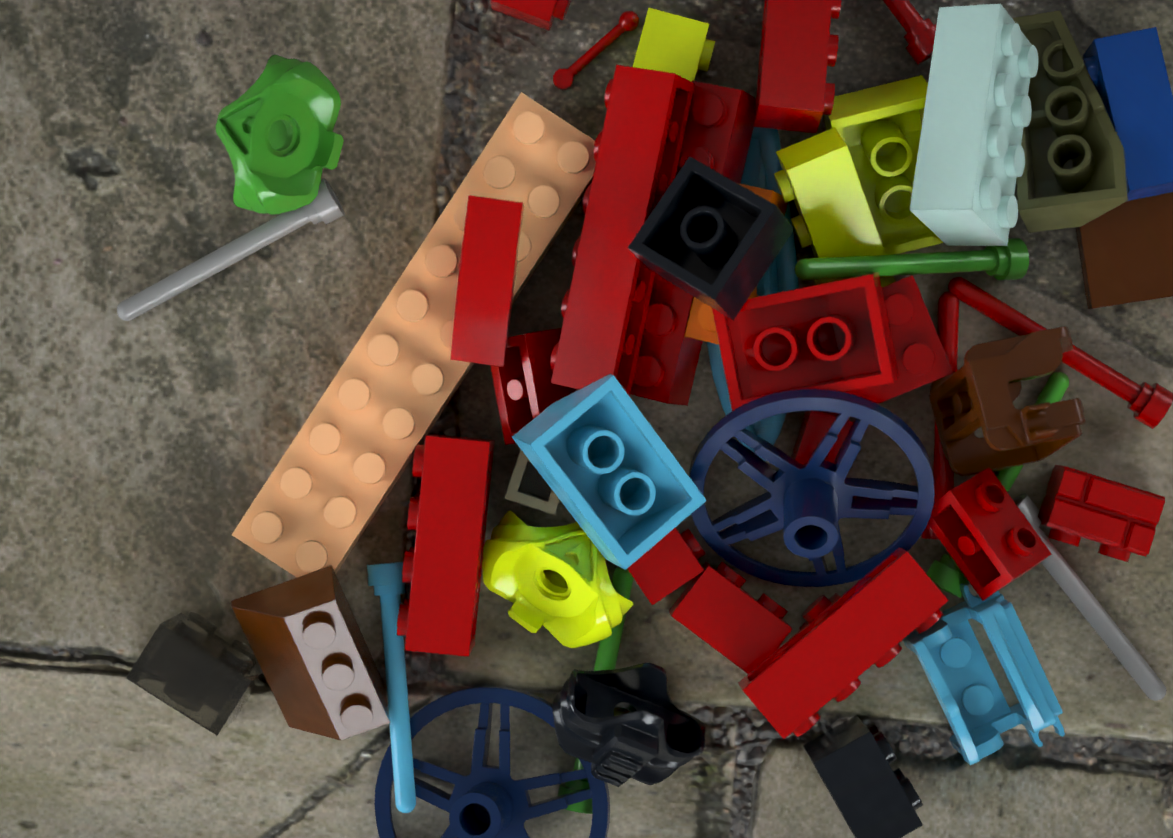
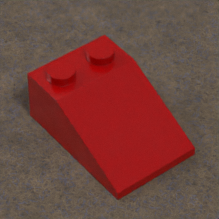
(808, 339)

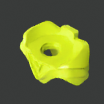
(553, 581)

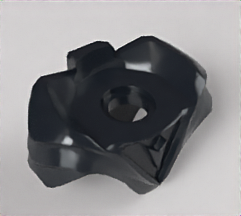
(632, 745)

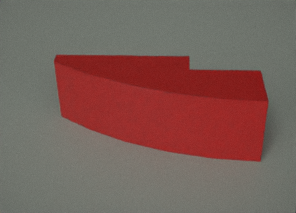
(486, 280)

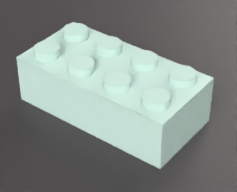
(974, 126)

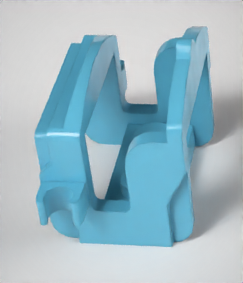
(967, 684)

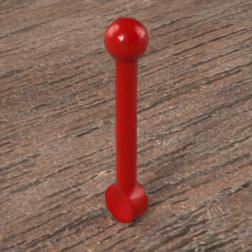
(564, 77)

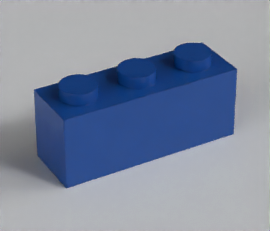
(1139, 102)

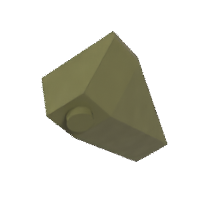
(1070, 145)

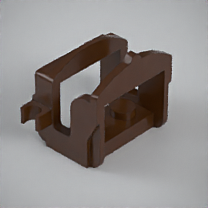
(984, 396)

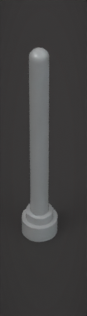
(323, 208)
(1093, 610)

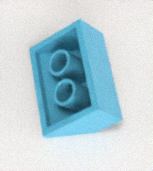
(610, 470)

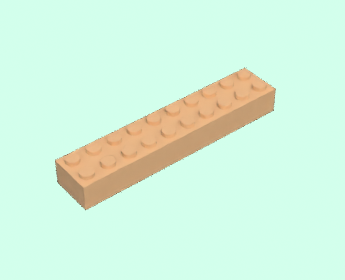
(402, 363)

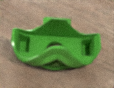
(281, 136)

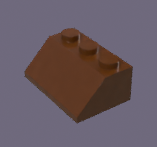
(314, 656)

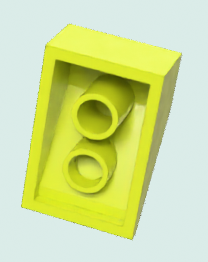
(883, 141)

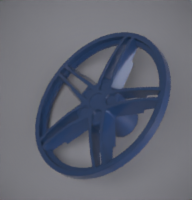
(812, 495)
(488, 798)

